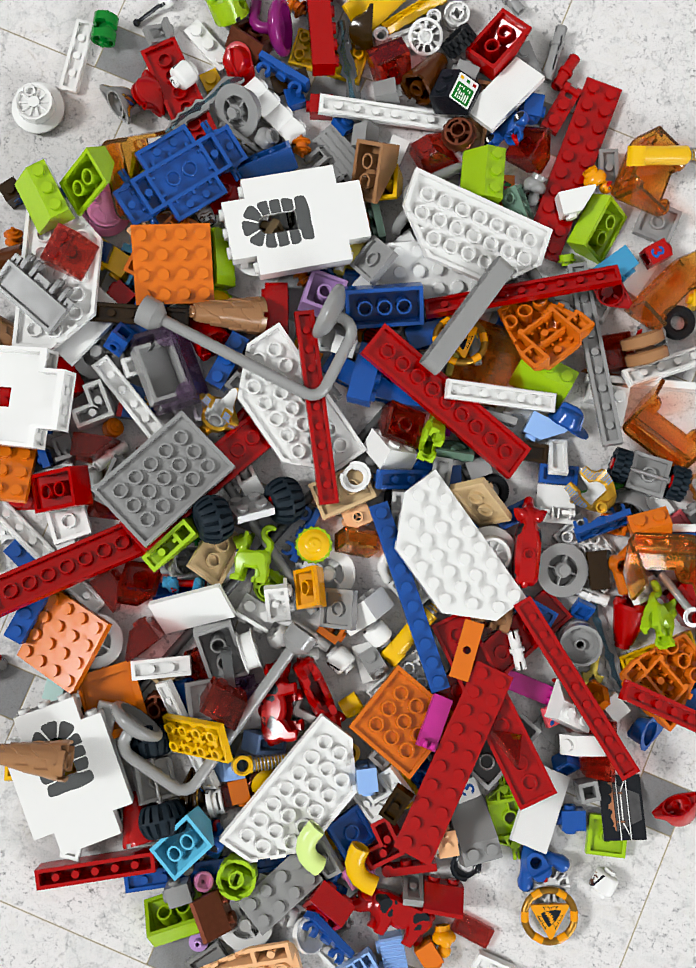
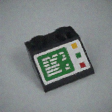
(454, 93)

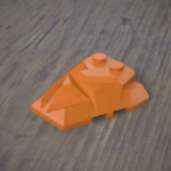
(544, 331)
(665, 672)

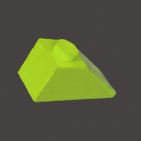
(171, 544)

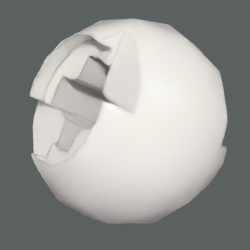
(275, 637)

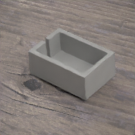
(158, 372)

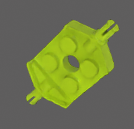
(499, 803)

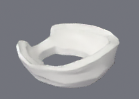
(363, 468)

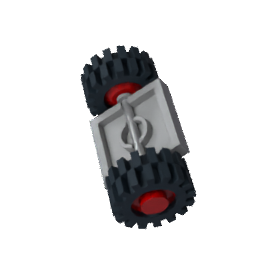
(649, 474)

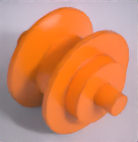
(297, 7)
(301, 146)
(13, 236)
(302, 277)
(113, 427)

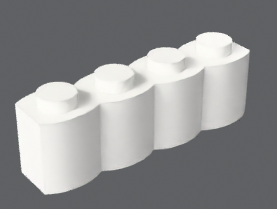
(275, 114)

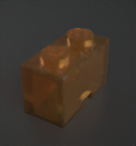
(357, 542)

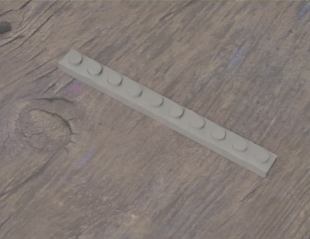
(597, 368)

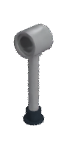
(689, 610)

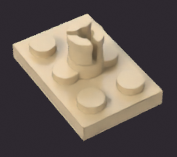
(347, 499)
(481, 502)
(213, 560)

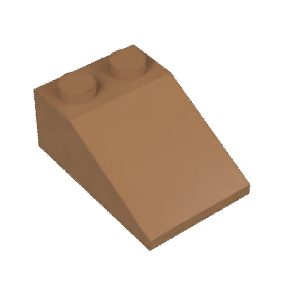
(374, 167)

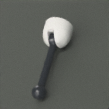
(164, 4)

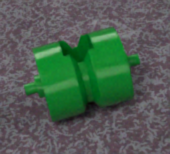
(104, 28)

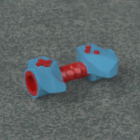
(173, 583)

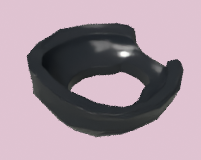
(461, 875)

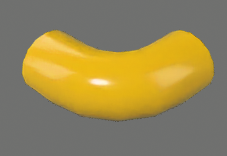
(356, 869)

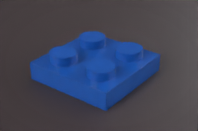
(350, 827)

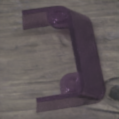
(187, 391)

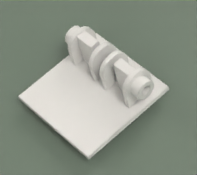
(556, 502)

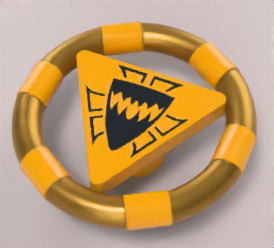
(464, 347)
(549, 915)

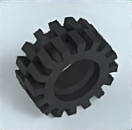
(458, 41)

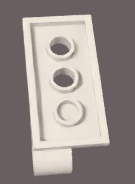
(69, 523)

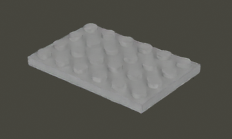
(163, 478)

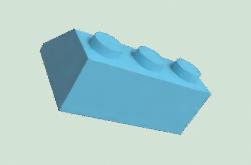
(184, 849)

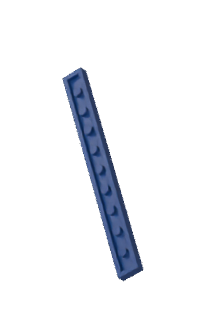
(409, 599)
(161, 877)

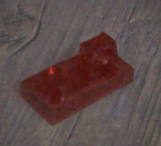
(473, 930)

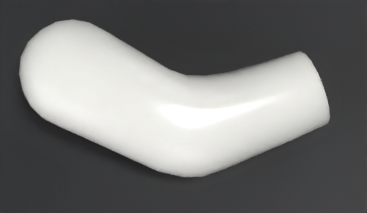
(383, 569)

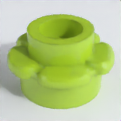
(566, 259)

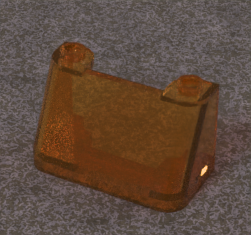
(645, 185)

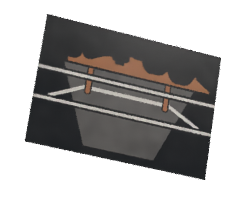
(622, 809)

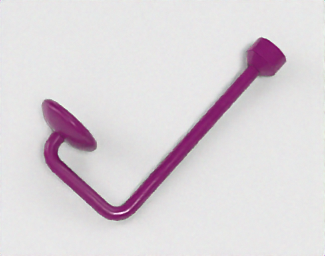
(277, 25)

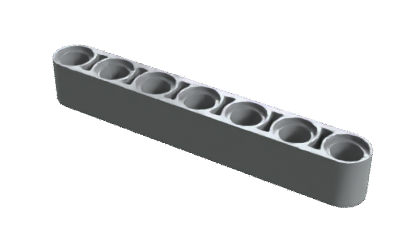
(466, 315)

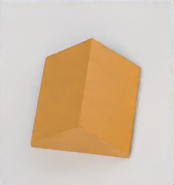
(309, 587)

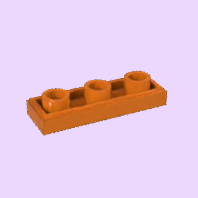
(462, 662)

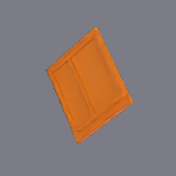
(111, 685)

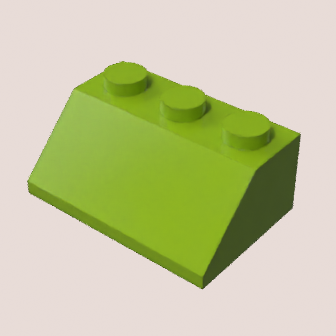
(484, 171)
(87, 177)
(43, 197)
(597, 228)
(223, 268)
(557, 380)
(167, 924)

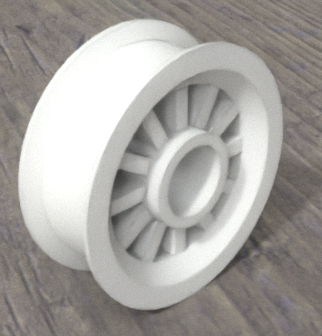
(249, 650)

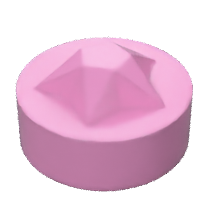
(203, 881)

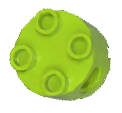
(226, 11)
(236, 877)

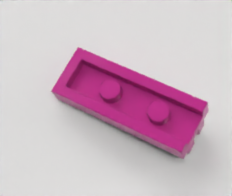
(530, 687)
(434, 722)

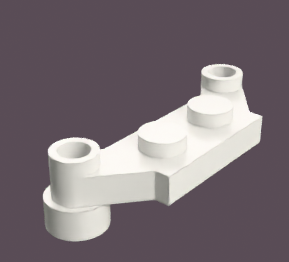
(381, 34)

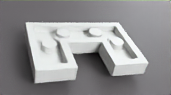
(373, 804)

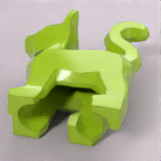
(431, 437)
(253, 559)
(659, 617)

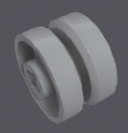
(591, 643)

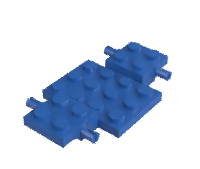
(180, 174)

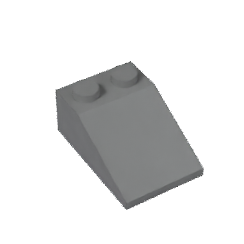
(210, 639)
(475, 833)

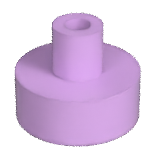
(196, 943)

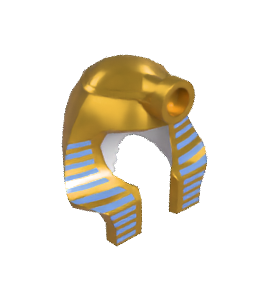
(218, 412)
(600, 493)

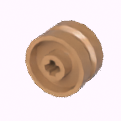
(644, 348)

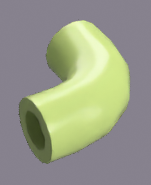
(306, 848)

